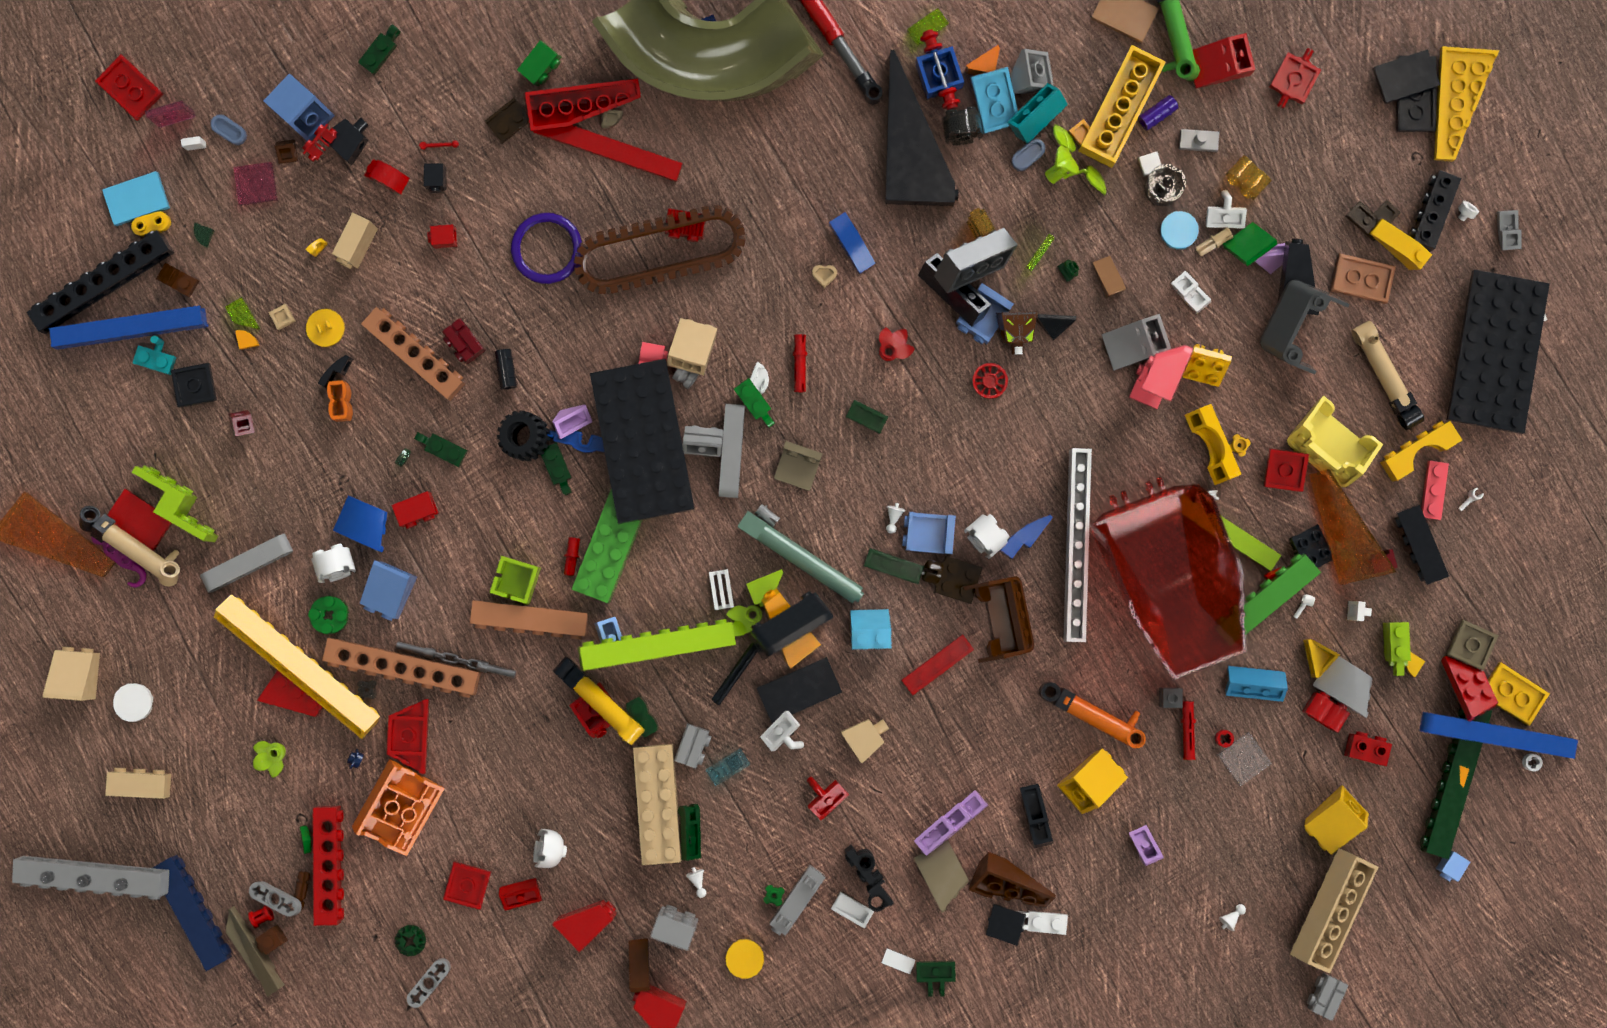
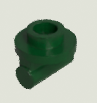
(1068, 269)

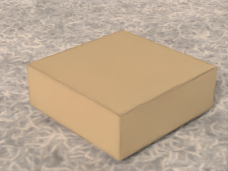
(282, 316)

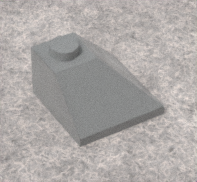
(1031, 72)

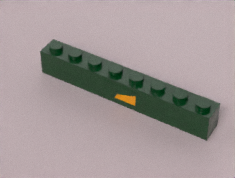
(1452, 793)

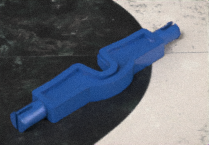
(575, 439)

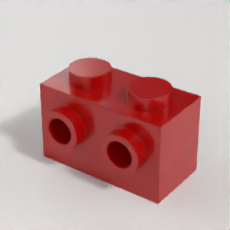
(1368, 749)

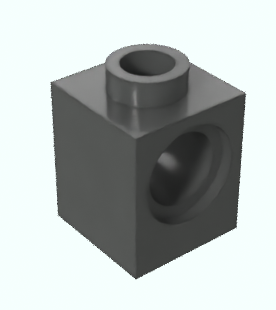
(1171, 697)

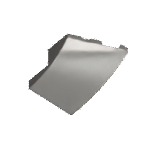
(1346, 685)

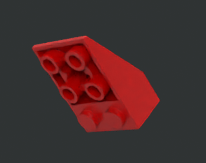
(1224, 61)

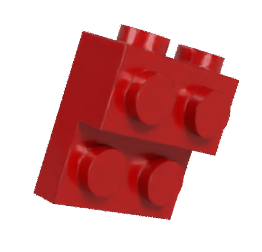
(589, 718)

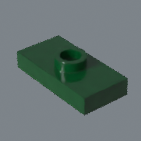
(866, 416)

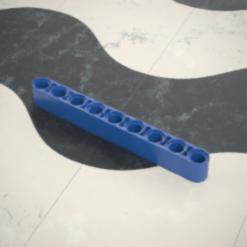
(1498, 735)

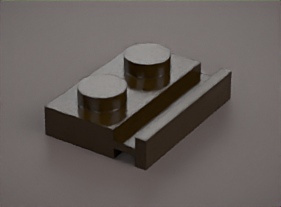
(507, 120)

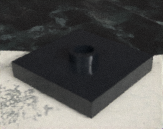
(193, 385)

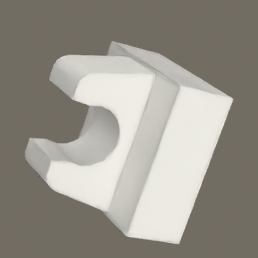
(1357, 611)

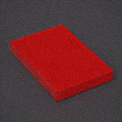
(129, 87)
(138, 519)

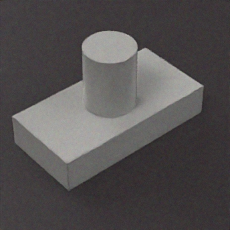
(1199, 140)

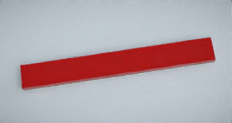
(614, 150)

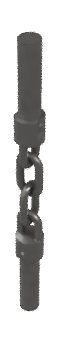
(481, 665)

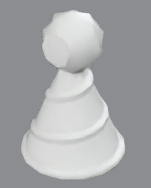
(894, 514)
(696, 878)
(1230, 920)

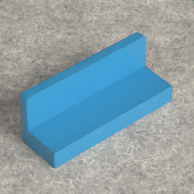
(1256, 683)

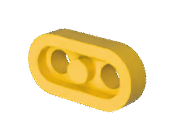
(150, 223)

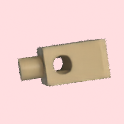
(865, 738)

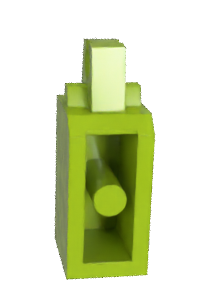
(1397, 646)

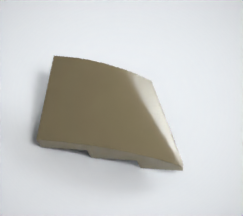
(942, 874)

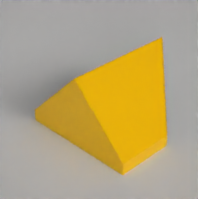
(1318, 657)

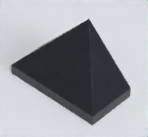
(1055, 324)

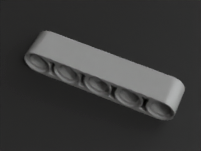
(731, 450)
(246, 563)

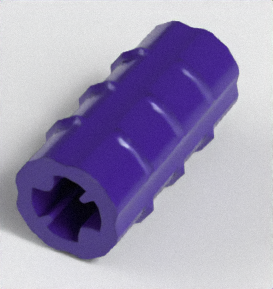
(1158, 112)

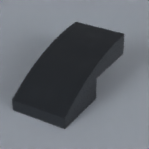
(340, 366)

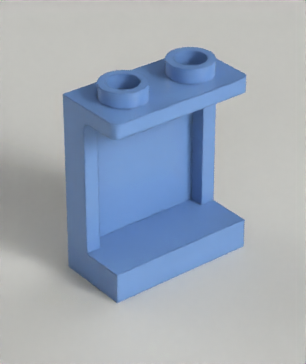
(988, 325)
(929, 533)

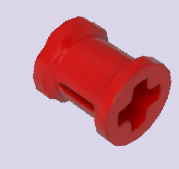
(261, 916)

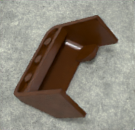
(1007, 616)

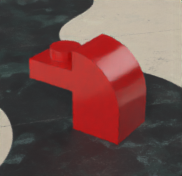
(386, 176)

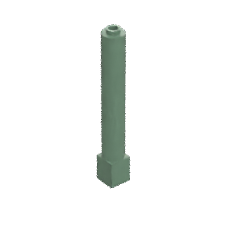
(800, 557)

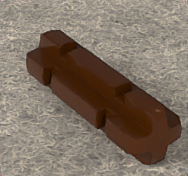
(302, 886)

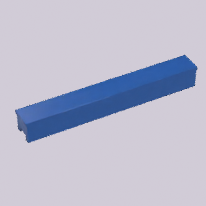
(128, 327)

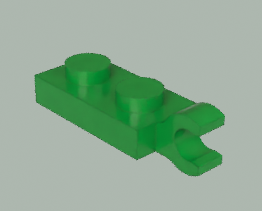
(754, 401)

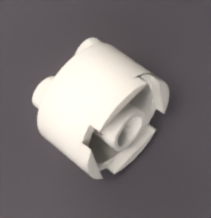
(987, 535)
(333, 563)

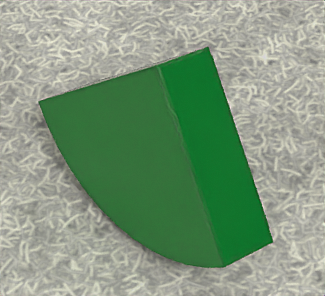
(306, 841)

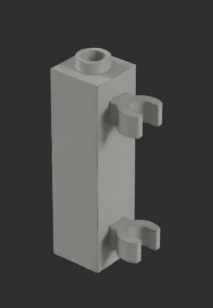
(797, 900)

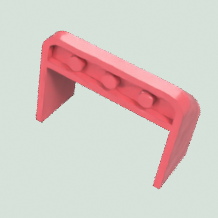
(1160, 376)

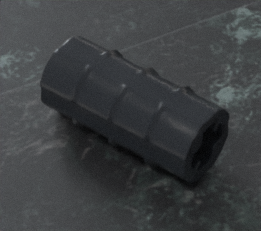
(505, 369)

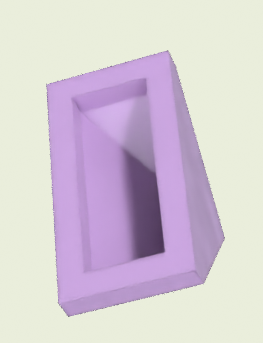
(1272, 259)
(571, 420)

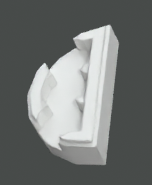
(760, 378)

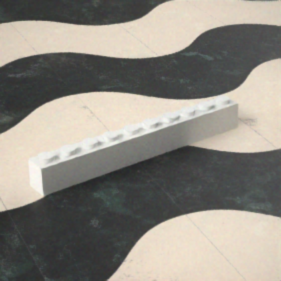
(1077, 545)

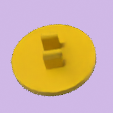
(325, 328)

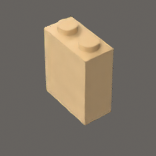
(354, 241)
(692, 346)

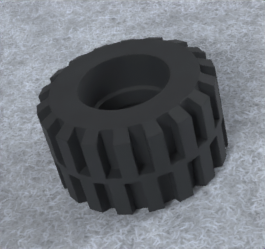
(510, 430)

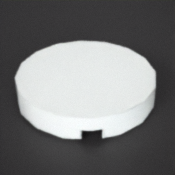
(133, 702)

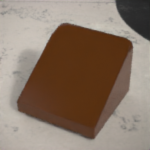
(286, 151)

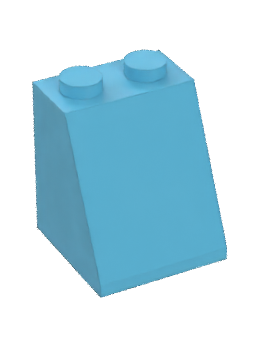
(870, 629)

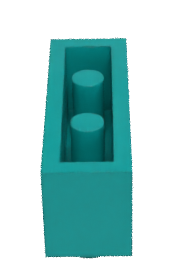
(1037, 113)

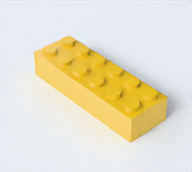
(1121, 106)

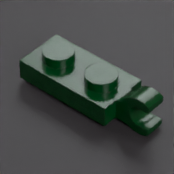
(379, 50)
(443, 448)
(557, 467)

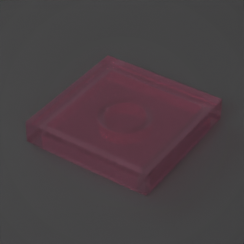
(170, 114)
(255, 183)

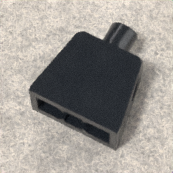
(349, 139)

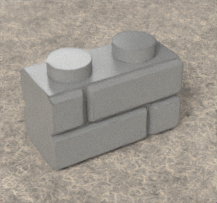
(703, 441)
(692, 746)
(1327, 996)

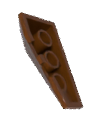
(1002, 878)

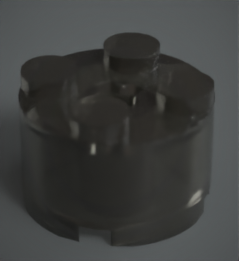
(962, 126)
(1159, 194)

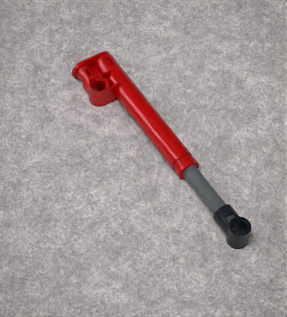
(834, 36)

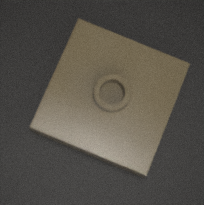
(1472, 645)

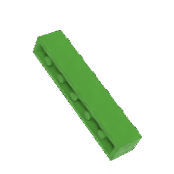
(1278, 590)

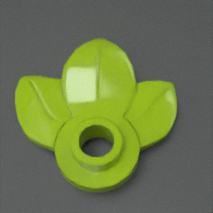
(742, 620)
(267, 759)

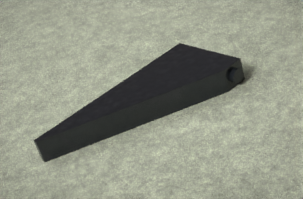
(914, 162)

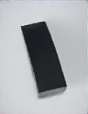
(1036, 816)

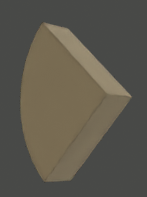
(611, 118)

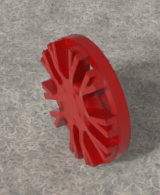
(990, 380)

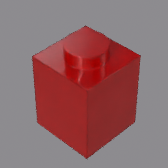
(442, 236)

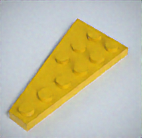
(1461, 86)

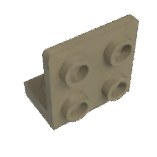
(798, 466)

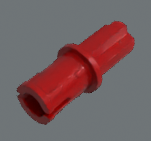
(571, 556)

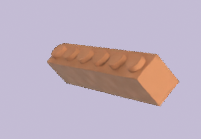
(529, 618)

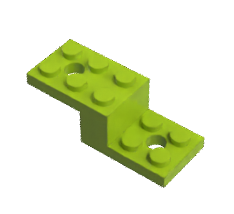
(175, 503)

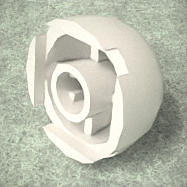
(549, 849)

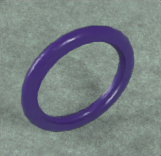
(517, 238)

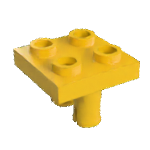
(1206, 365)

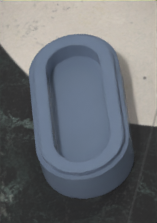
(228, 129)
(1028, 155)

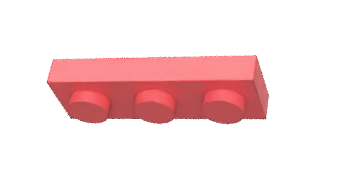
(1434, 489)

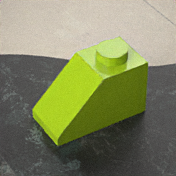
(762, 585)

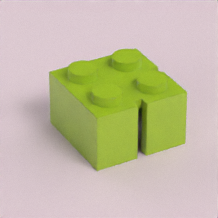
(516, 580)

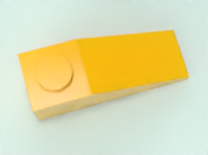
(1401, 245)

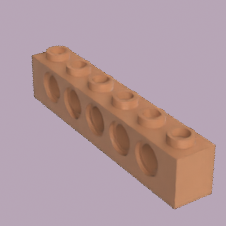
(374, 324)

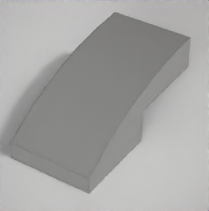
(1509, 230)

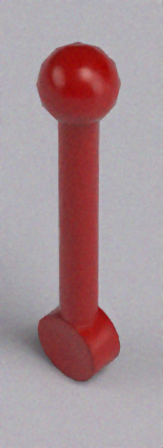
(423, 145)

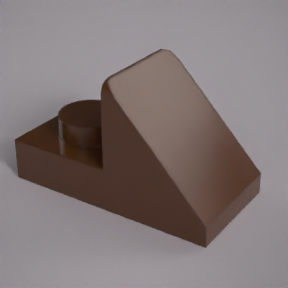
(177, 280)

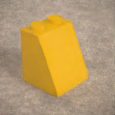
(1093, 781)
(1337, 820)

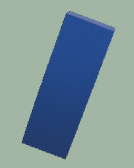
(852, 242)
(1025, 536)

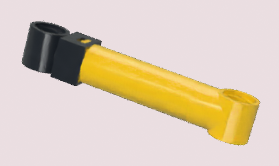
(598, 700)

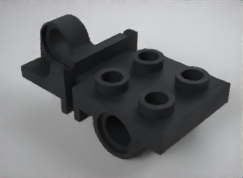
(865, 873)

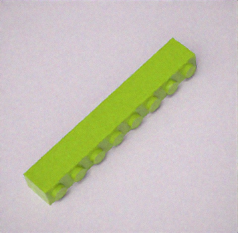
(656, 646)

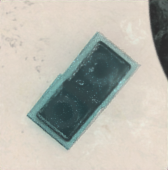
(727, 767)

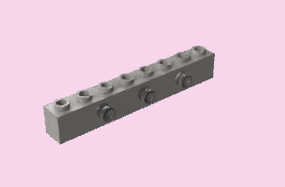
(90, 876)

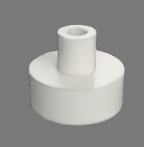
(1467, 210)

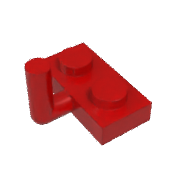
(826, 799)

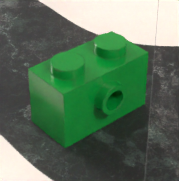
(539, 63)

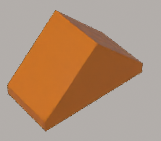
(984, 63)

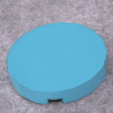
(1179, 230)

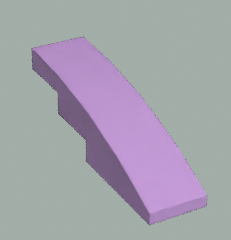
(950, 823)

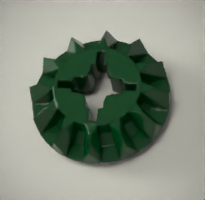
(419, 940)

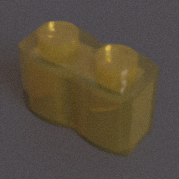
(1248, 177)
(980, 223)

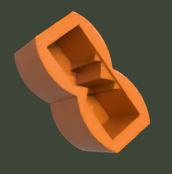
(339, 406)

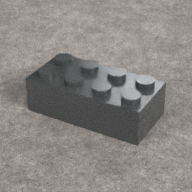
(975, 260)

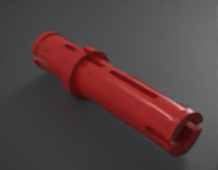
(800, 363)
(1188, 730)

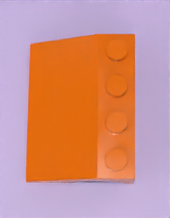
(397, 807)

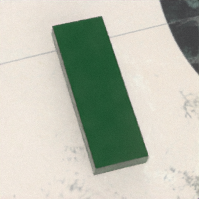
(893, 566)

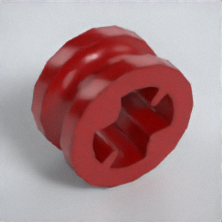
(1224, 744)

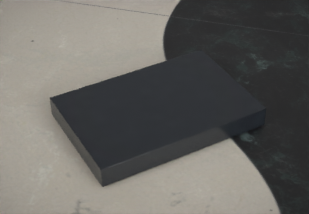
(1406, 76)

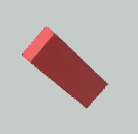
(937, 664)

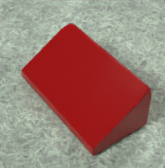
(520, 894)

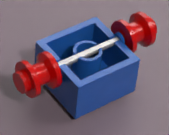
(939, 71)

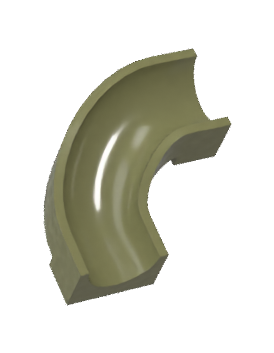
(710, 58)

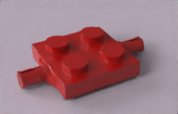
(1295, 78)

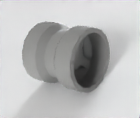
(685, 377)

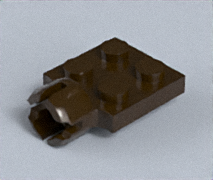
(951, 578)

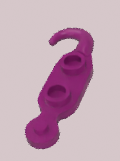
(123, 561)

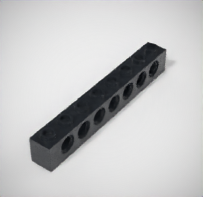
(160, 250)

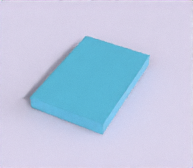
(994, 99)
(135, 198)

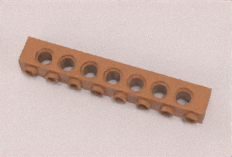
(333, 656)

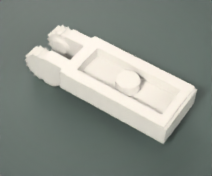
(1045, 922)

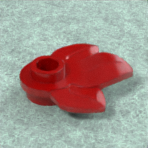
(896, 342)

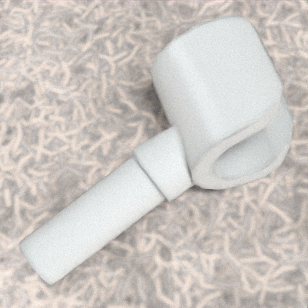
(1471, 497)
(1306, 600)

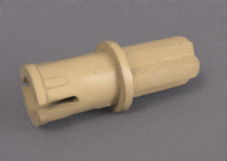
(1214, 242)

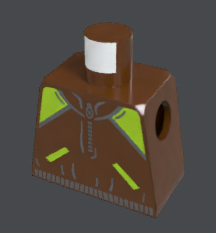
(1016, 328)

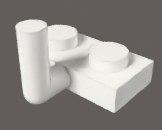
(1226, 216)
(780, 733)

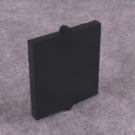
(1006, 924)

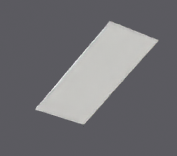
(898, 961)

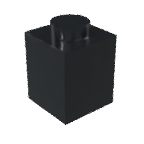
(434, 177)

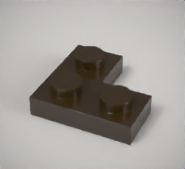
(1367, 220)

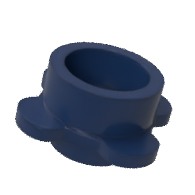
(354, 759)

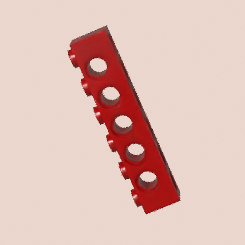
(322, 914)

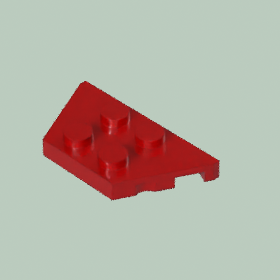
(1470, 687)
(409, 735)

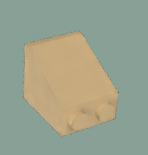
(73, 674)

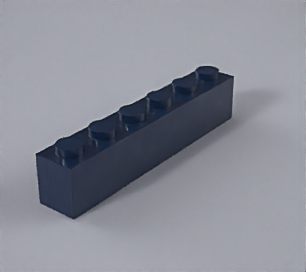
(193, 915)

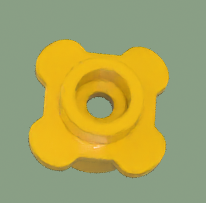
(1244, 445)

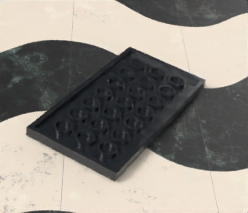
(1498, 351)
(642, 441)

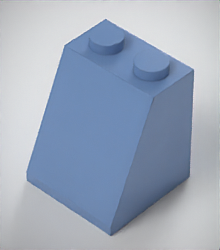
(298, 107)
(387, 590)

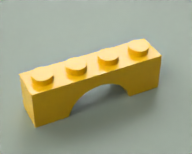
(1222, 461)
(1401, 463)

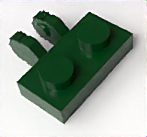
(935, 972)

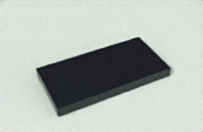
(1417, 111)
(799, 689)

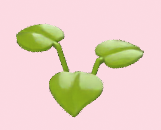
(1066, 163)

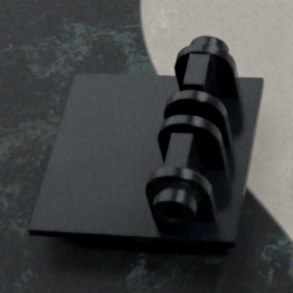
(1313, 545)

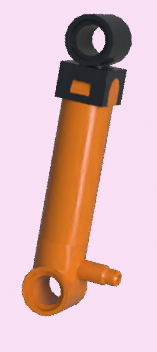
(1094, 715)

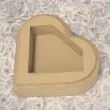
(824, 275)

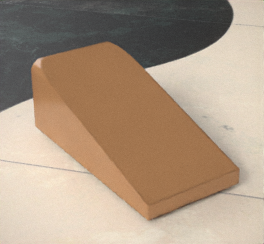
(1109, 276)

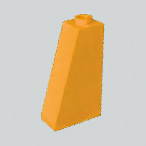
(774, 604)

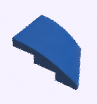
(362, 523)

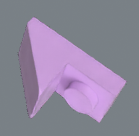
(1145, 845)

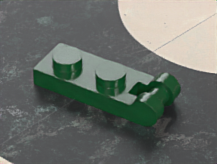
(690, 832)

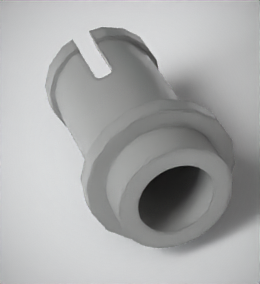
(766, 515)

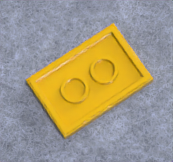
(1516, 694)

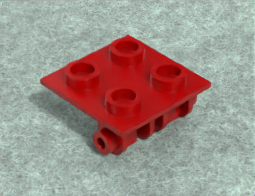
(322, 131)

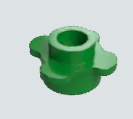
(774, 900)

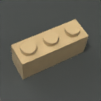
(138, 783)

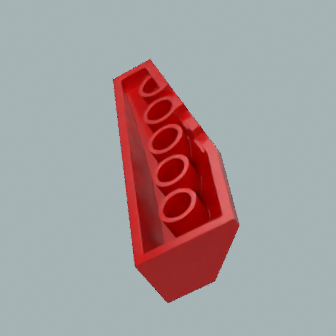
(577, 103)

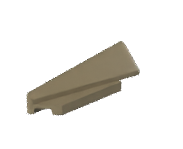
(256, 960)

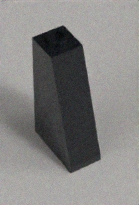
(1296, 266)

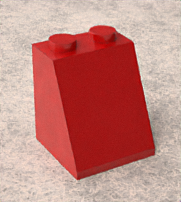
(585, 923)
(659, 1007)

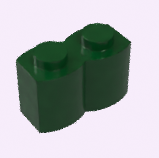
(639, 711)

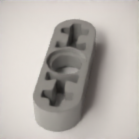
(283, 898)
(441, 975)

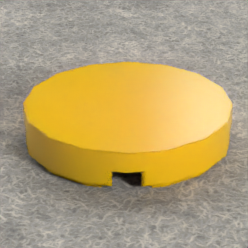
(744, 958)

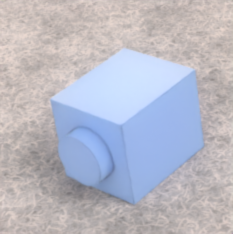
(1453, 867)

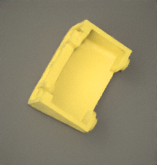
(1332, 444)

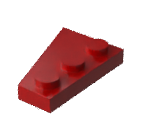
(287, 695)

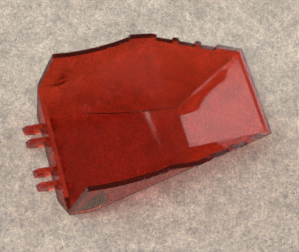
(1176, 574)

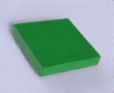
(1250, 244)

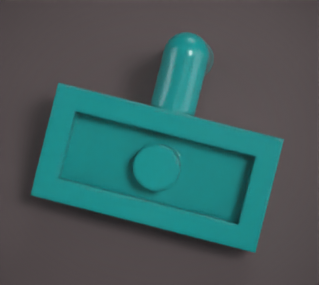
(154, 358)

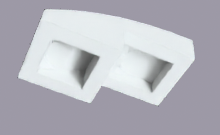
(1190, 292)

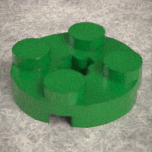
(339, 615)

